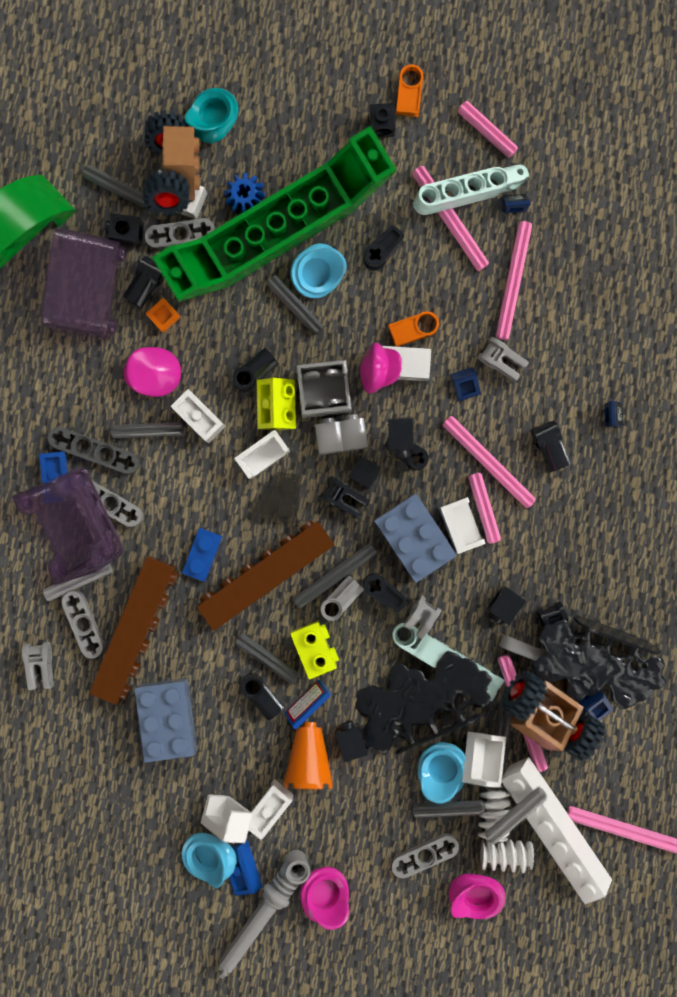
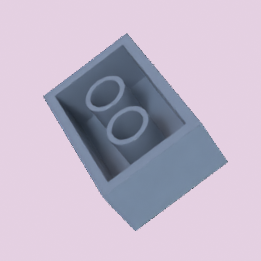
(415, 538)
(166, 720)

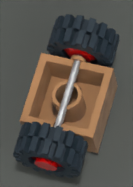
(176, 183)
(551, 717)

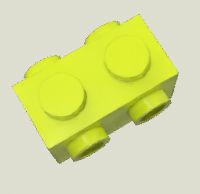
(278, 408)
(312, 649)

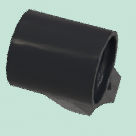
(144, 282)
(256, 368)
(549, 442)
(263, 697)

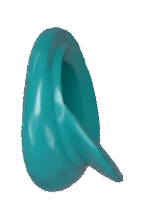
(212, 114)

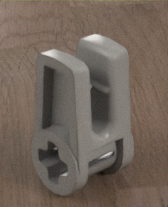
(495, 361)
(424, 614)
(41, 656)

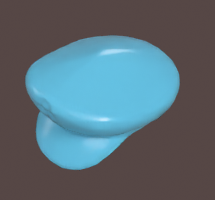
(314, 267)
(441, 771)
(216, 857)

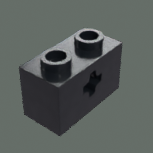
(401, 437)

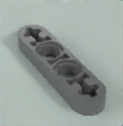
(94, 450)

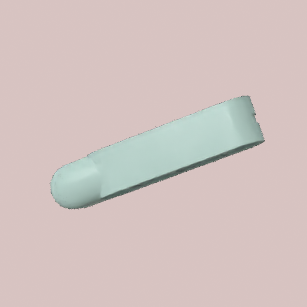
(458, 186)
(431, 650)

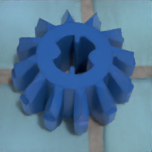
(234, 195)

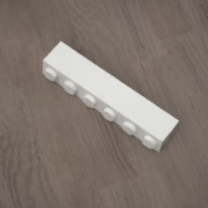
(559, 833)

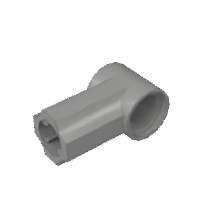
(342, 596)

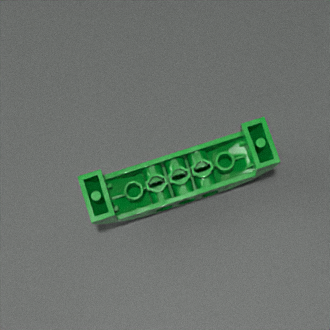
(25, 210)

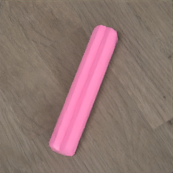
(487, 129)
(484, 508)

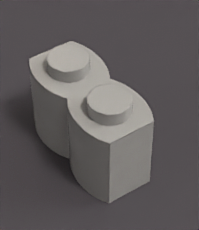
(341, 435)

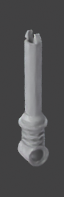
(275, 897)

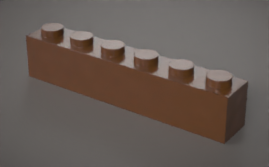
(266, 575)
(133, 630)

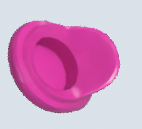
(379, 367)
(152, 371)
(478, 890)
(326, 897)

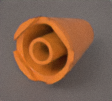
(308, 760)

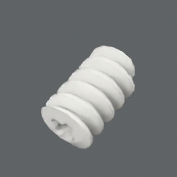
(496, 808)
(507, 855)

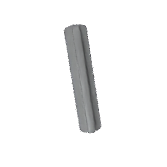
(60, 589)
(516, 815)

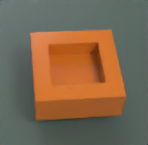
(163, 315)

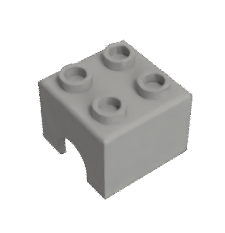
(324, 389)

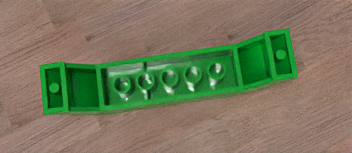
(278, 221)

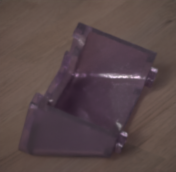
(81, 284)
(73, 523)

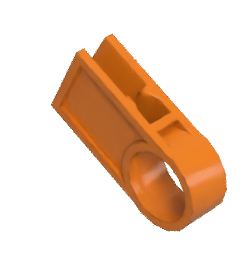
(409, 96)
(407, 330)

